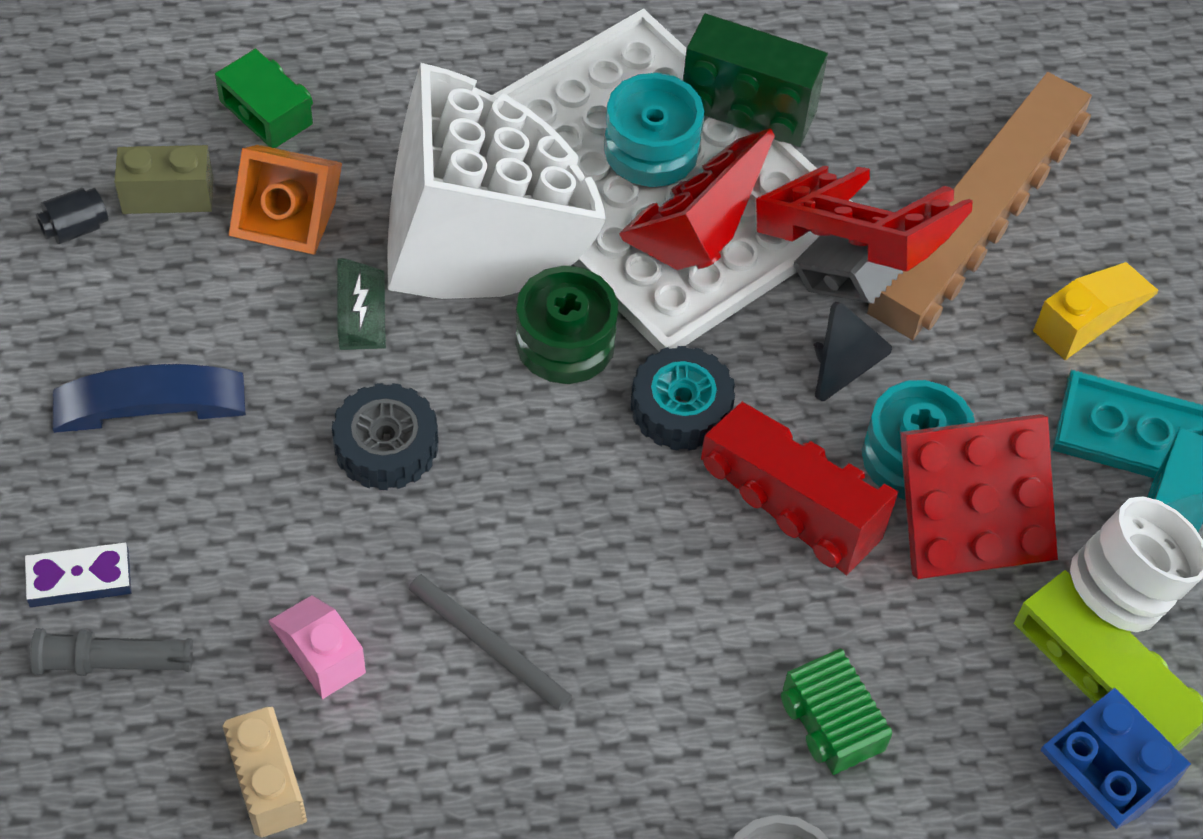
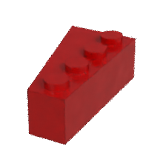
(799, 487)

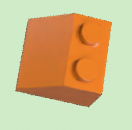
(283, 198)

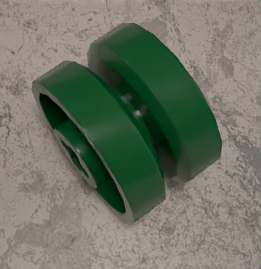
(566, 324)

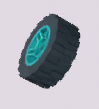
(694, 378)

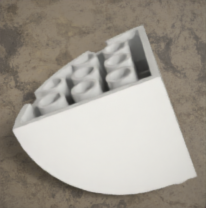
(482, 194)

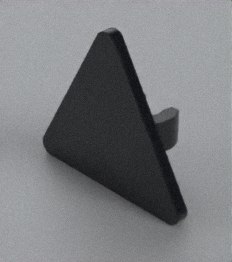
(847, 351)

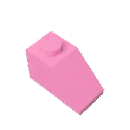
(320, 644)

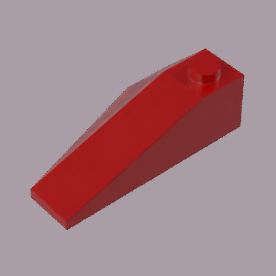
(704, 209)

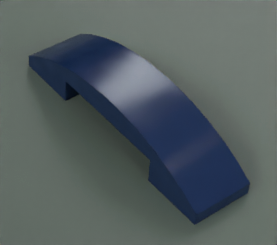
(148, 391)

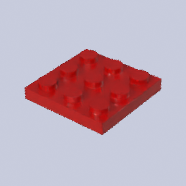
(979, 496)

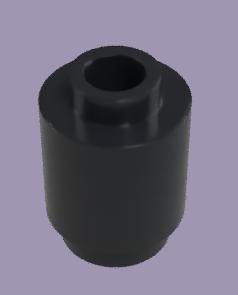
(72, 215)

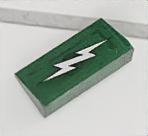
(360, 306)

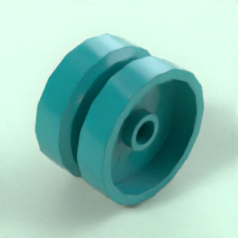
(653, 129)
(907, 408)

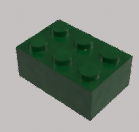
(755, 78)

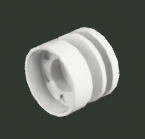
(1138, 564)

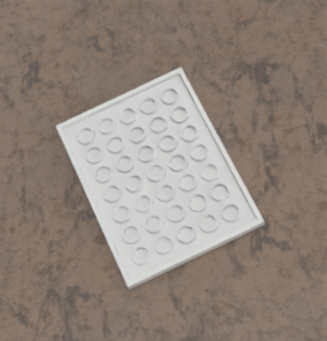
(659, 301)

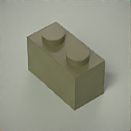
(164, 179)

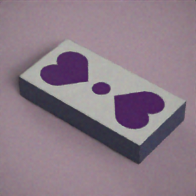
(77, 575)

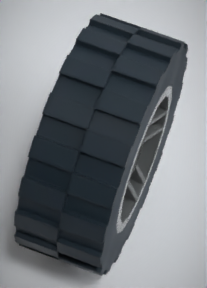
(382, 411)

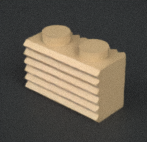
(264, 772)

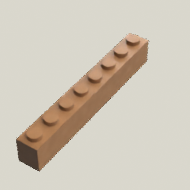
(998, 187)

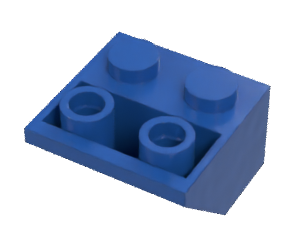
(1116, 759)

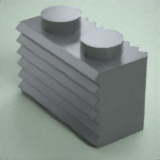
(843, 270)

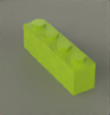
(1106, 658)

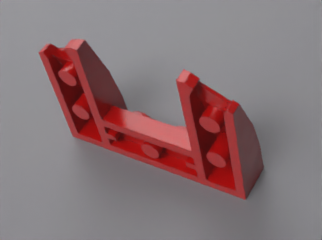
(822, 206)

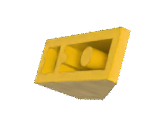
(1091, 307)

